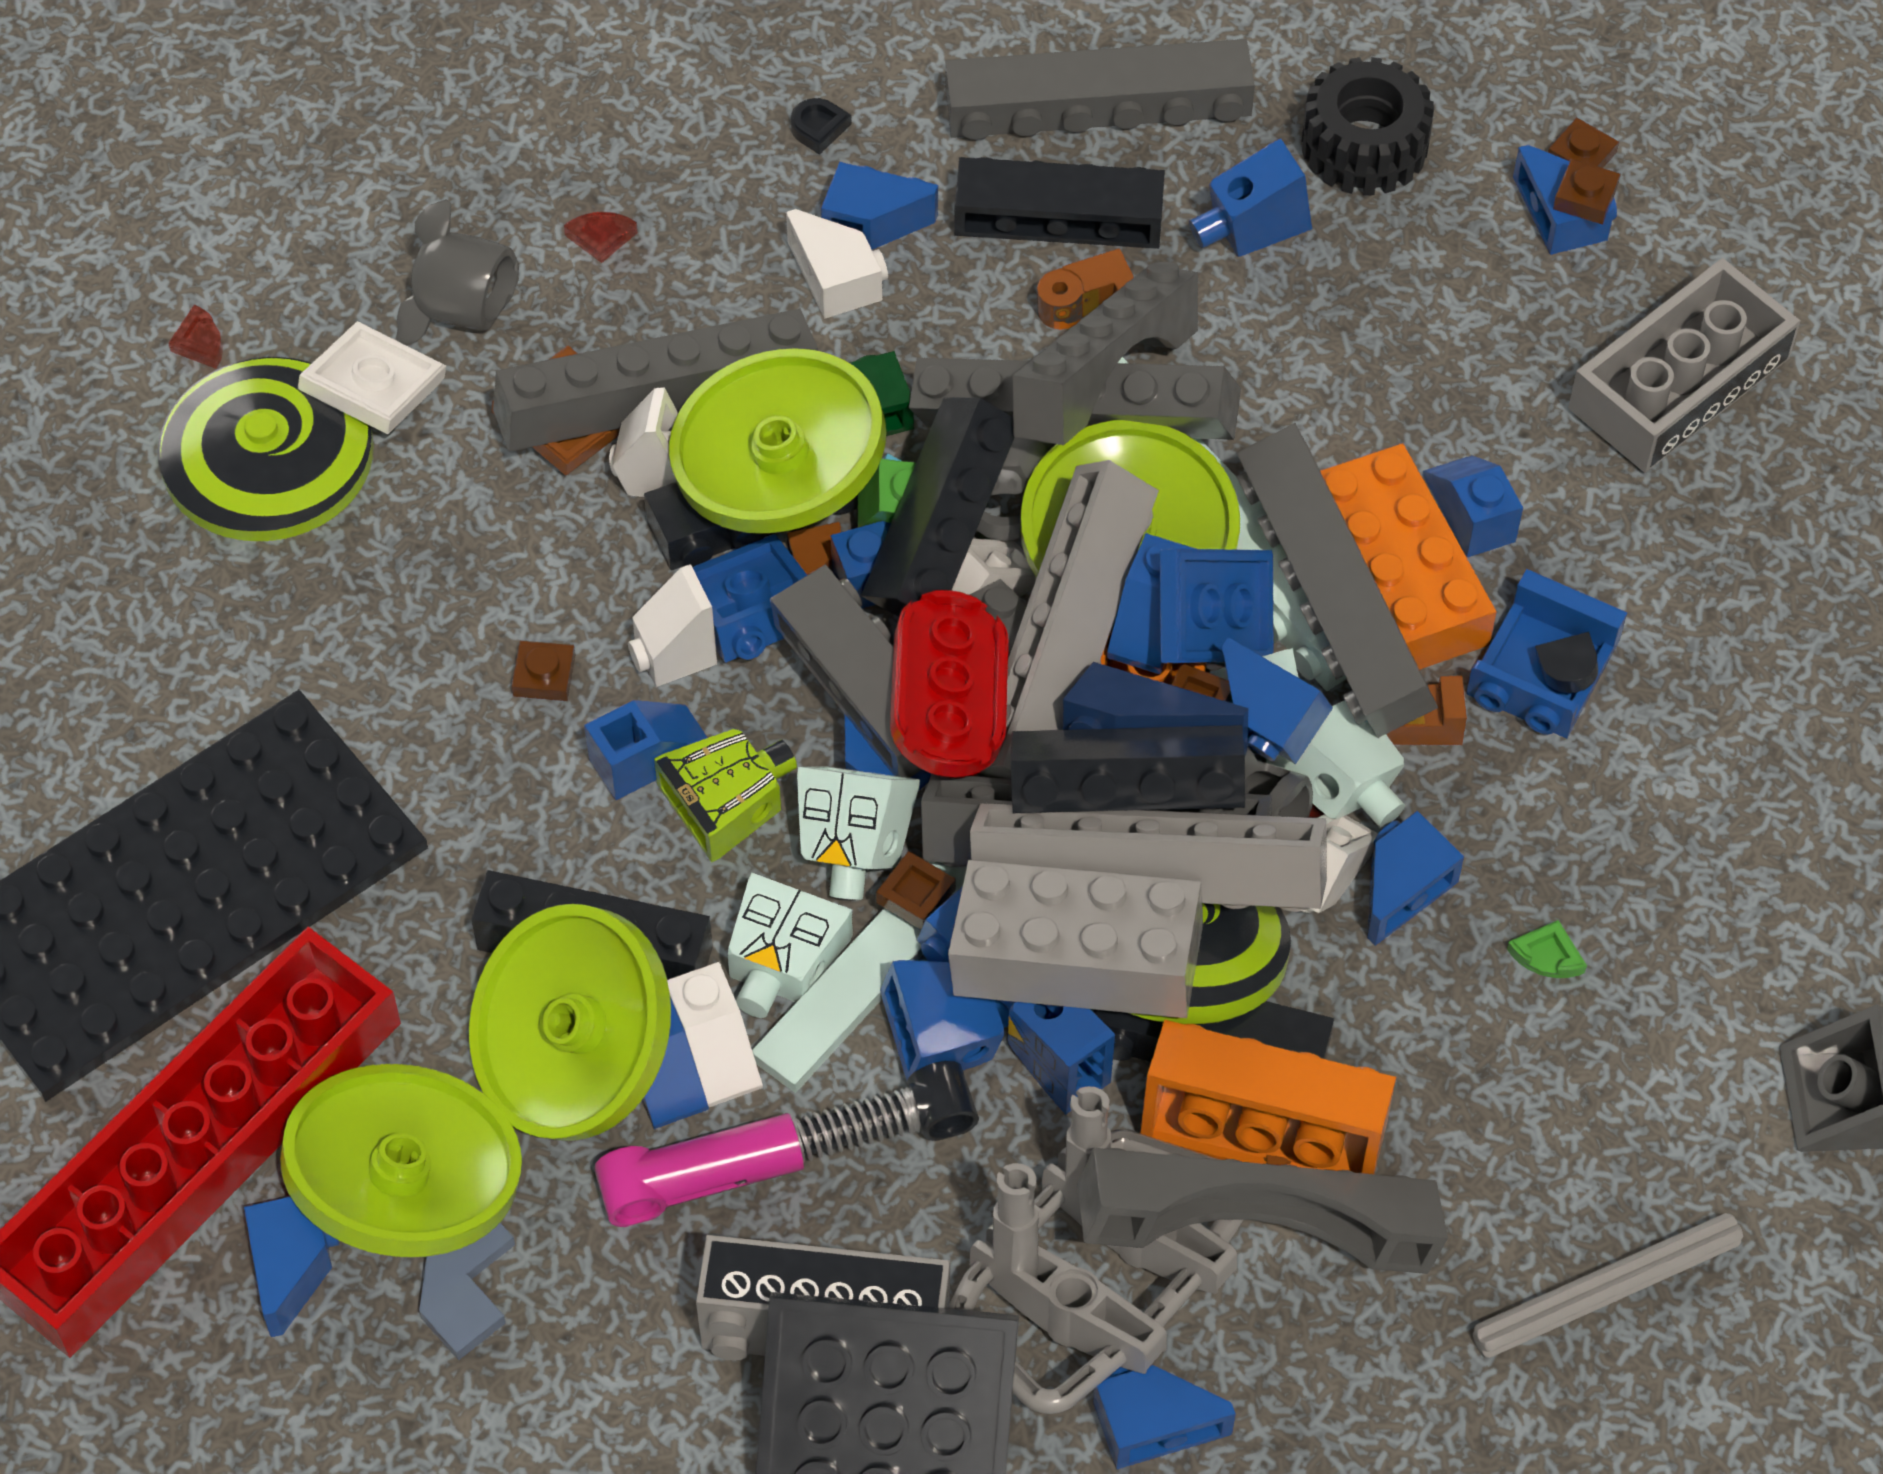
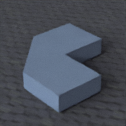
(453, 1302)

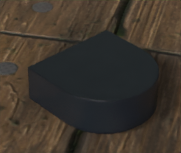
(818, 123)
(1568, 663)

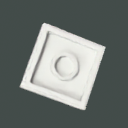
(372, 377)

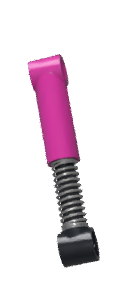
(644, 1182)

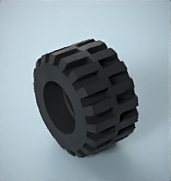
(1363, 155)

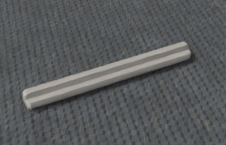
(1607, 1285)

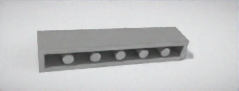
(1074, 597)
(1234, 856)

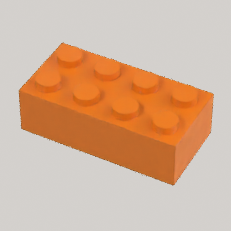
(1413, 555)

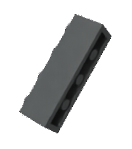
(845, 654)

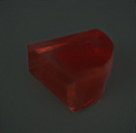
(600, 233)
(198, 338)

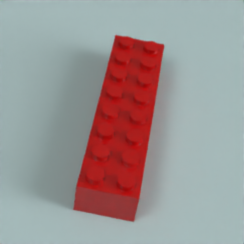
(188, 1140)

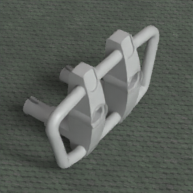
(1048, 1286)

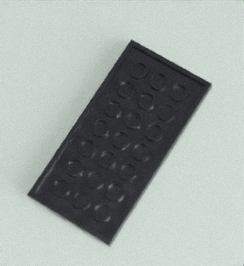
(187, 889)

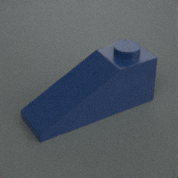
(1121, 699)

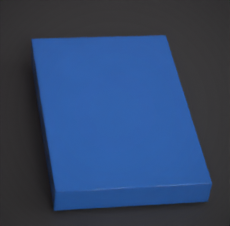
(1212, 598)

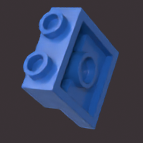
(740, 595)

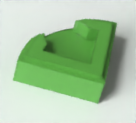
(1548, 951)

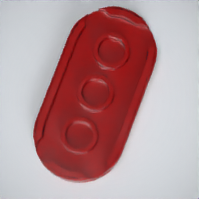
(949, 684)

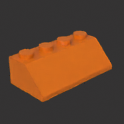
(1262, 1100)

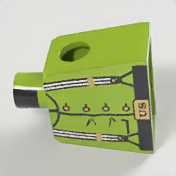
(724, 787)

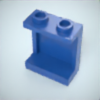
(1510, 672)

